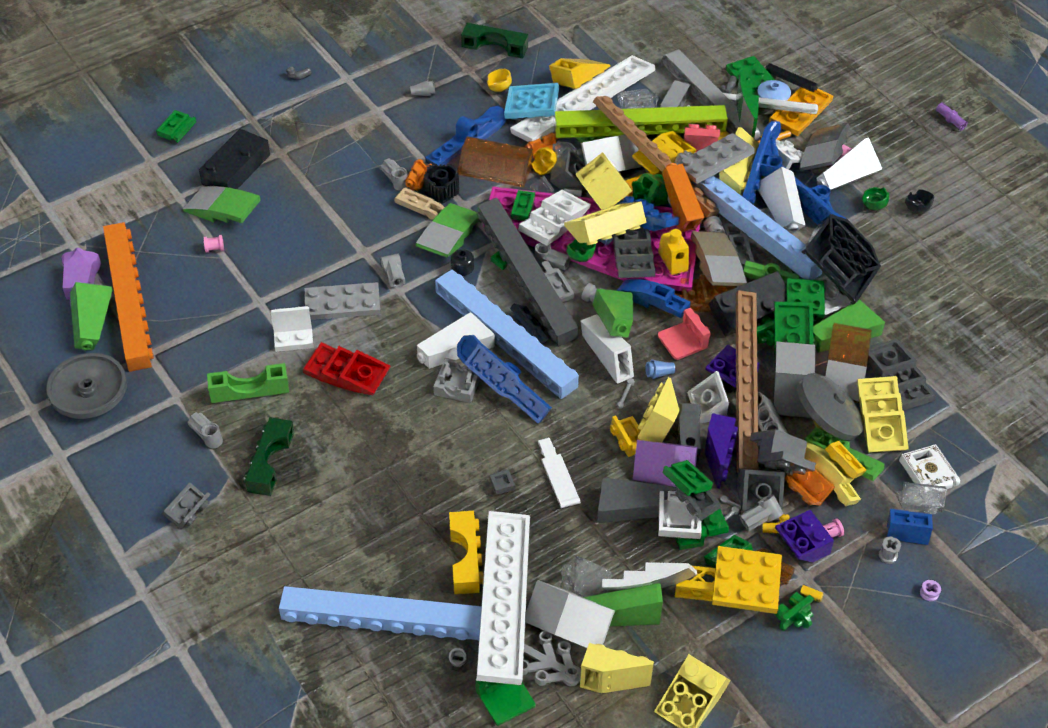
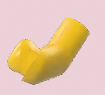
(770, 527)

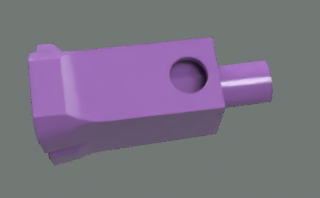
(79, 267)

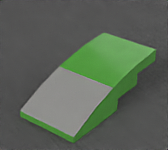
(222, 204)
(448, 230)

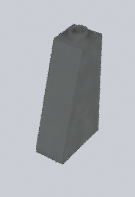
(629, 500)

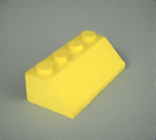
(738, 174)
(607, 222)

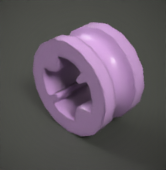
(930, 596)

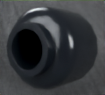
(462, 262)

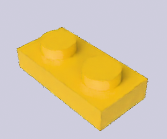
(845, 459)

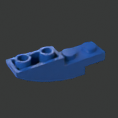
(654, 219)
(655, 294)

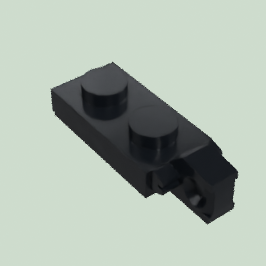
(529, 322)

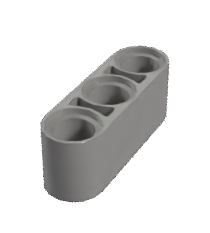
(677, 94)
(767, 410)

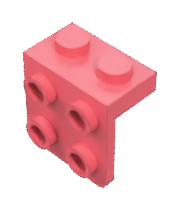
(701, 137)
(686, 337)

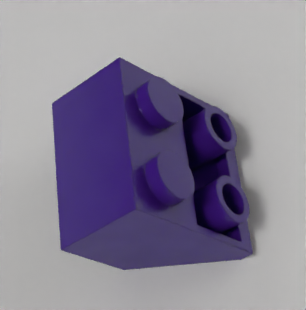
(726, 365)
(806, 537)

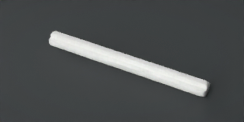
(781, 104)

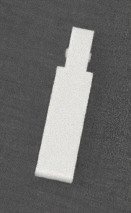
(558, 475)

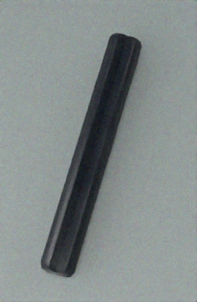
(791, 77)

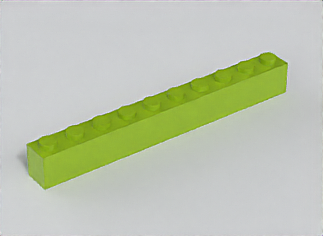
(650, 120)

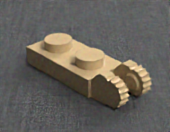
(419, 203)

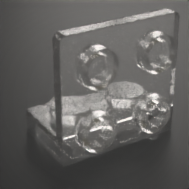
(922, 497)

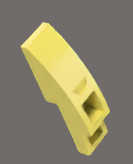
(833, 473)

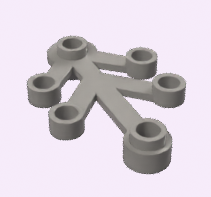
(548, 661)

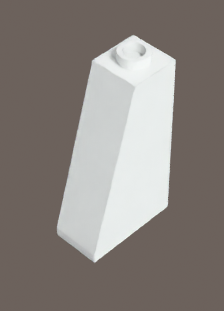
(852, 166)
(782, 199)
(444, 343)
(611, 350)

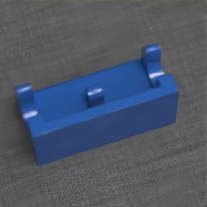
(909, 526)

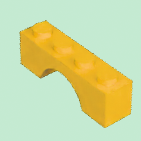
(466, 572)

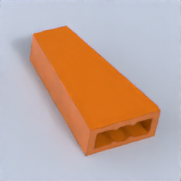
(682, 197)

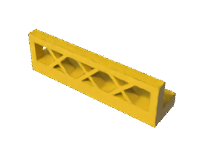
(697, 587)

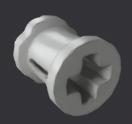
(889, 550)

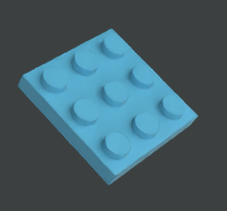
(531, 101)

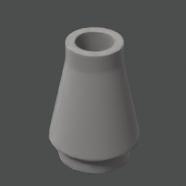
(423, 89)

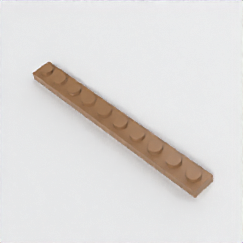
(648, 147)
(746, 379)

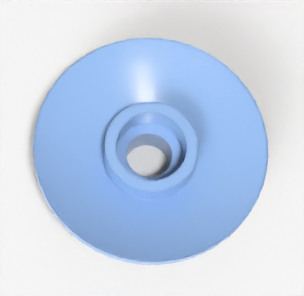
(774, 90)

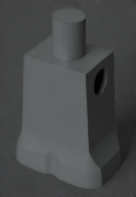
(688, 426)

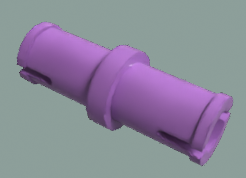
(951, 116)

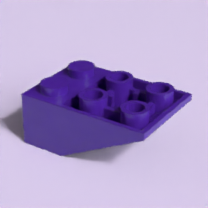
(719, 446)

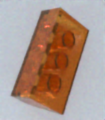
(495, 161)

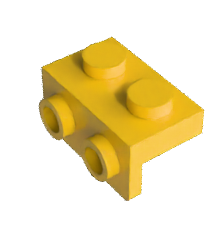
(626, 433)

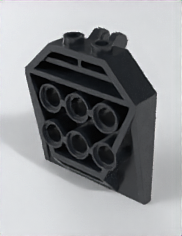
(843, 255)

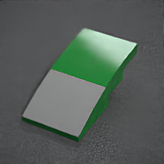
(747, 105)

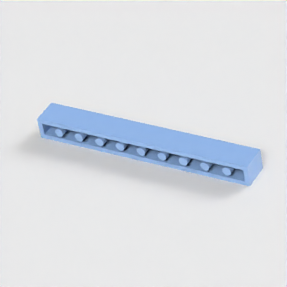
(759, 227)
(508, 334)
(380, 613)

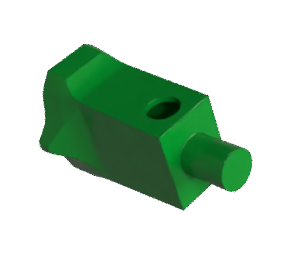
(651, 189)

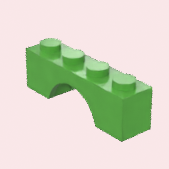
(227, 387)

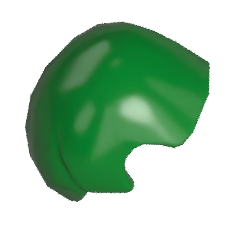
(875, 198)
(580, 251)

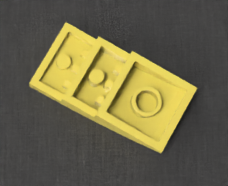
(882, 414)

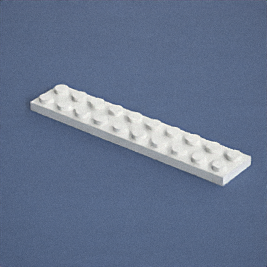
(606, 84)
(504, 599)

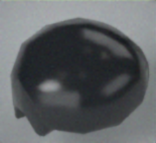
(919, 202)

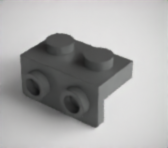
(699, 504)
(185, 505)

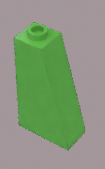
(88, 311)
(615, 311)
(853, 315)
(633, 605)

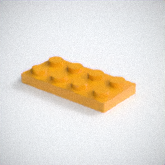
(796, 121)

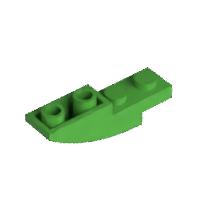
(824, 439)

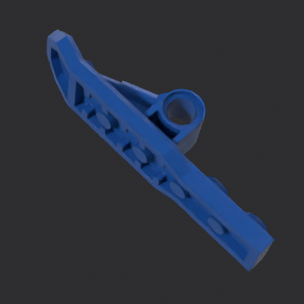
(478, 128)
(765, 161)
(815, 201)
(501, 376)

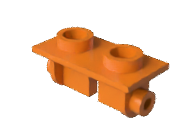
(547, 141)
(416, 176)

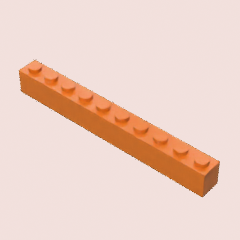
(127, 298)

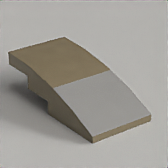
(718, 258)

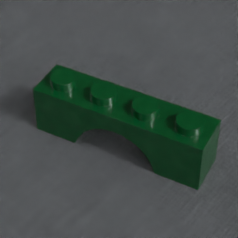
(477, 35)
(275, 436)

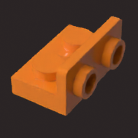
(811, 486)

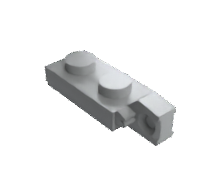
(558, 281)

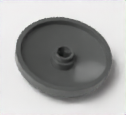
(86, 385)
(830, 406)

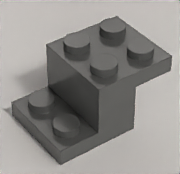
(782, 452)

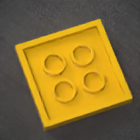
(747, 579)

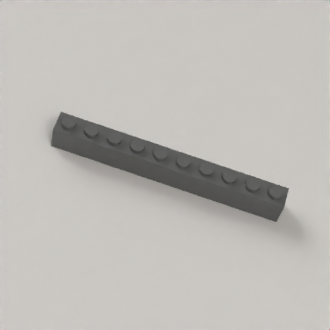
(527, 272)

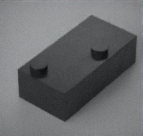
(235, 160)
(767, 290)

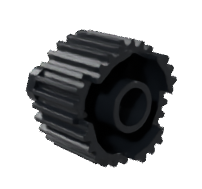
(441, 182)

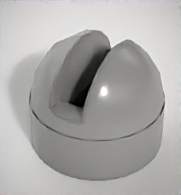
(457, 653)

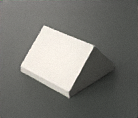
(710, 396)

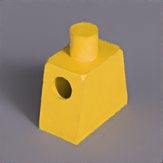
(671, 247)

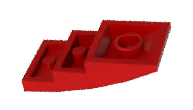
(346, 369)

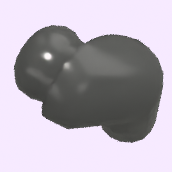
(291, 73)
(731, 84)

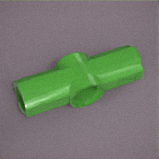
(757, 271)

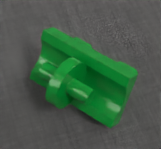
(765, 331)
(798, 615)

